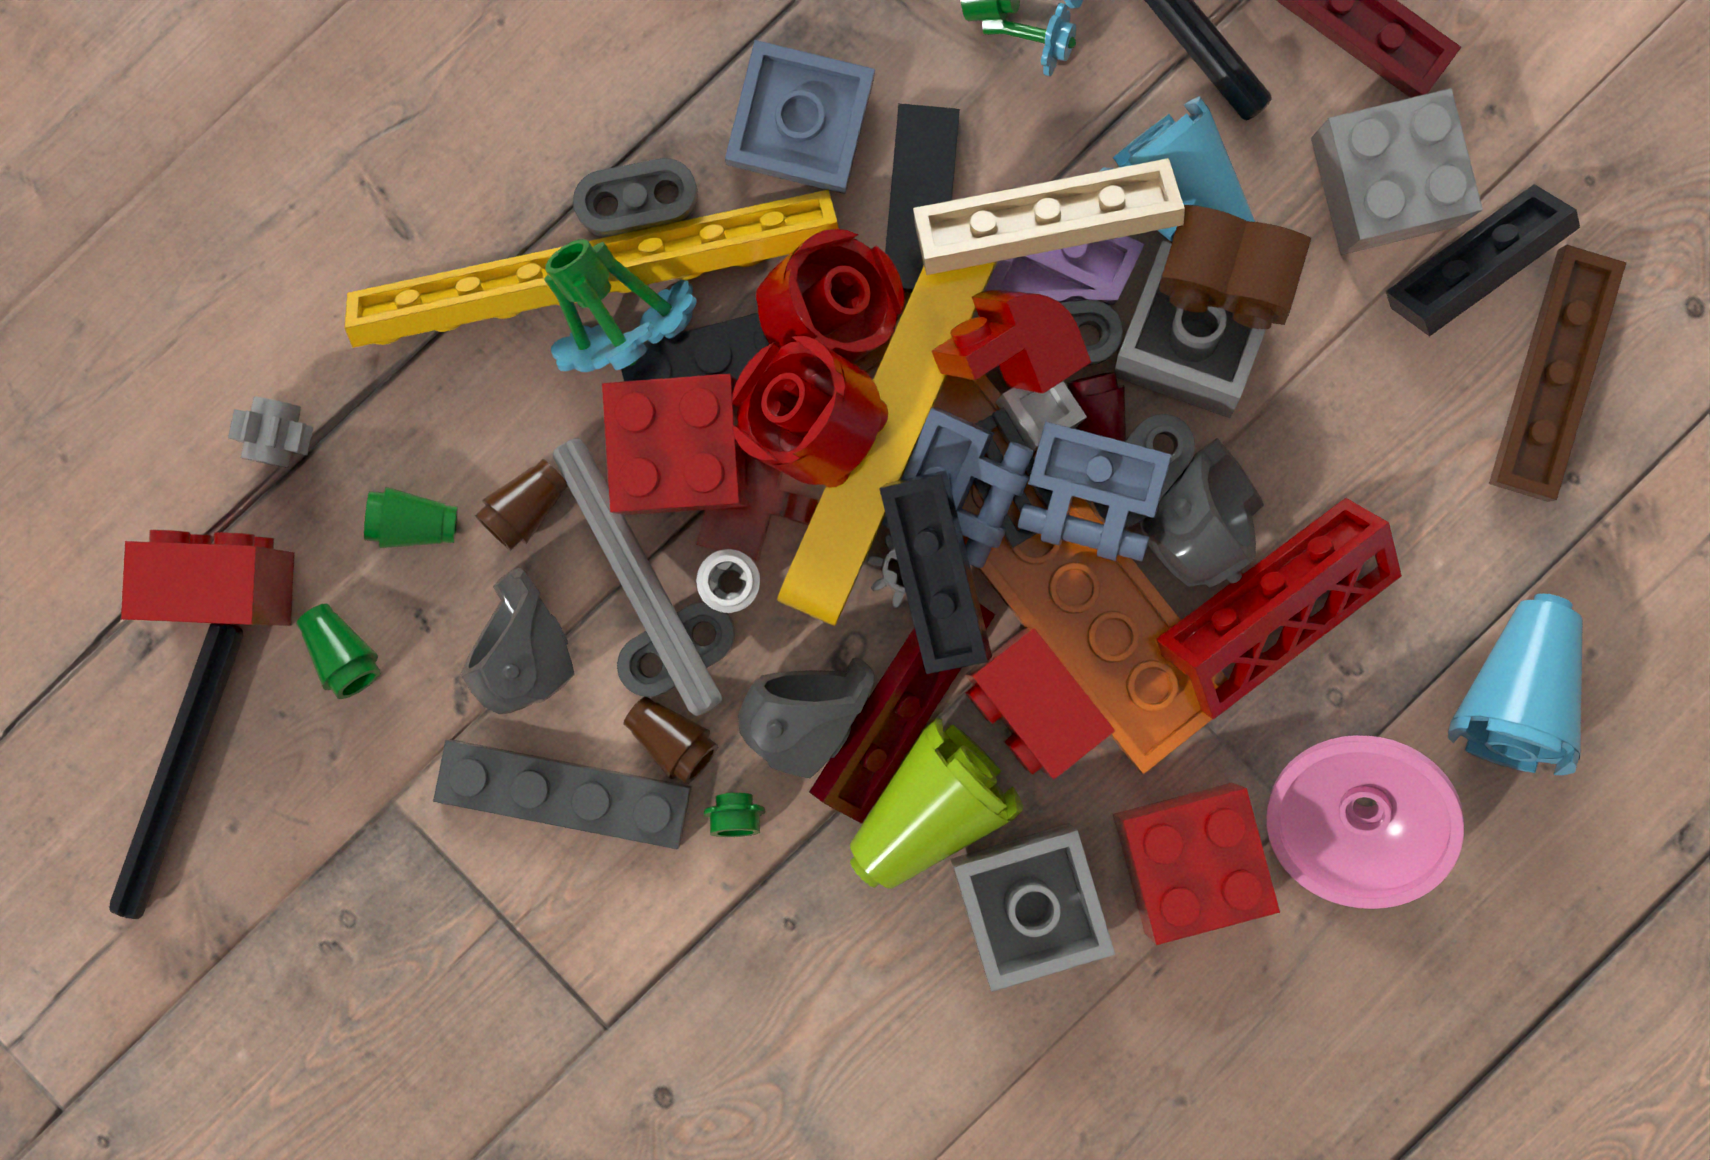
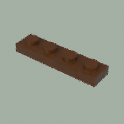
(1557, 373)

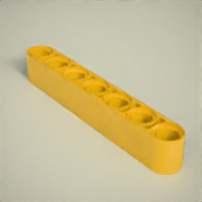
(909, 385)

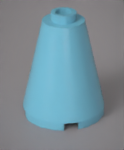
(1197, 161)
(1528, 691)

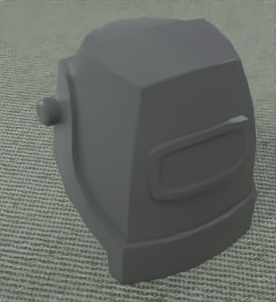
(1206, 520)
(520, 651)
(803, 715)

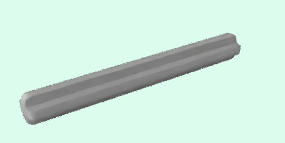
(637, 578)

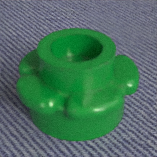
(734, 815)

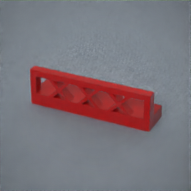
(1282, 593)

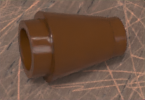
(522, 504)
(671, 739)

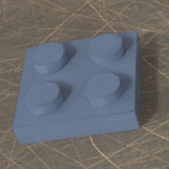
(800, 116)

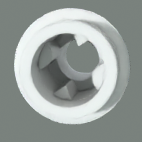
(710, 577)

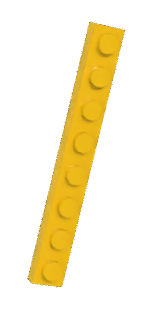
(652, 254)

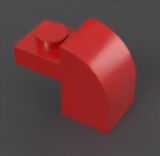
(1020, 332)

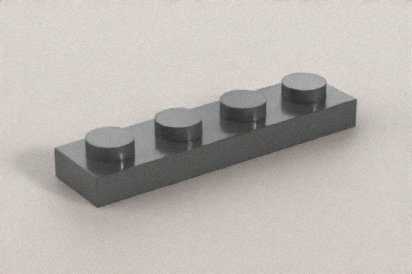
(562, 794)

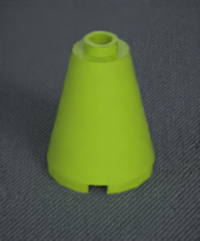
(932, 808)

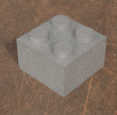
(1396, 171)
(1184, 352)
(1032, 906)

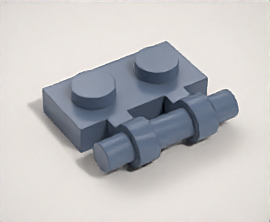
(960, 449)
(1099, 471)

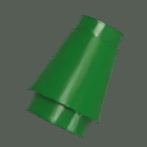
(407, 520)
(338, 652)

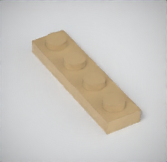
(1048, 216)

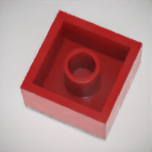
(673, 445)
(202, 582)
(1038, 703)
(1196, 863)

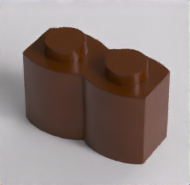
(1234, 267)

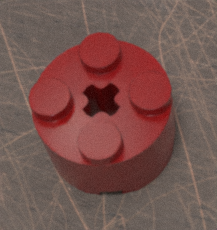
(833, 294)
(807, 411)

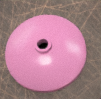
(1361, 852)

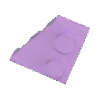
(1071, 273)

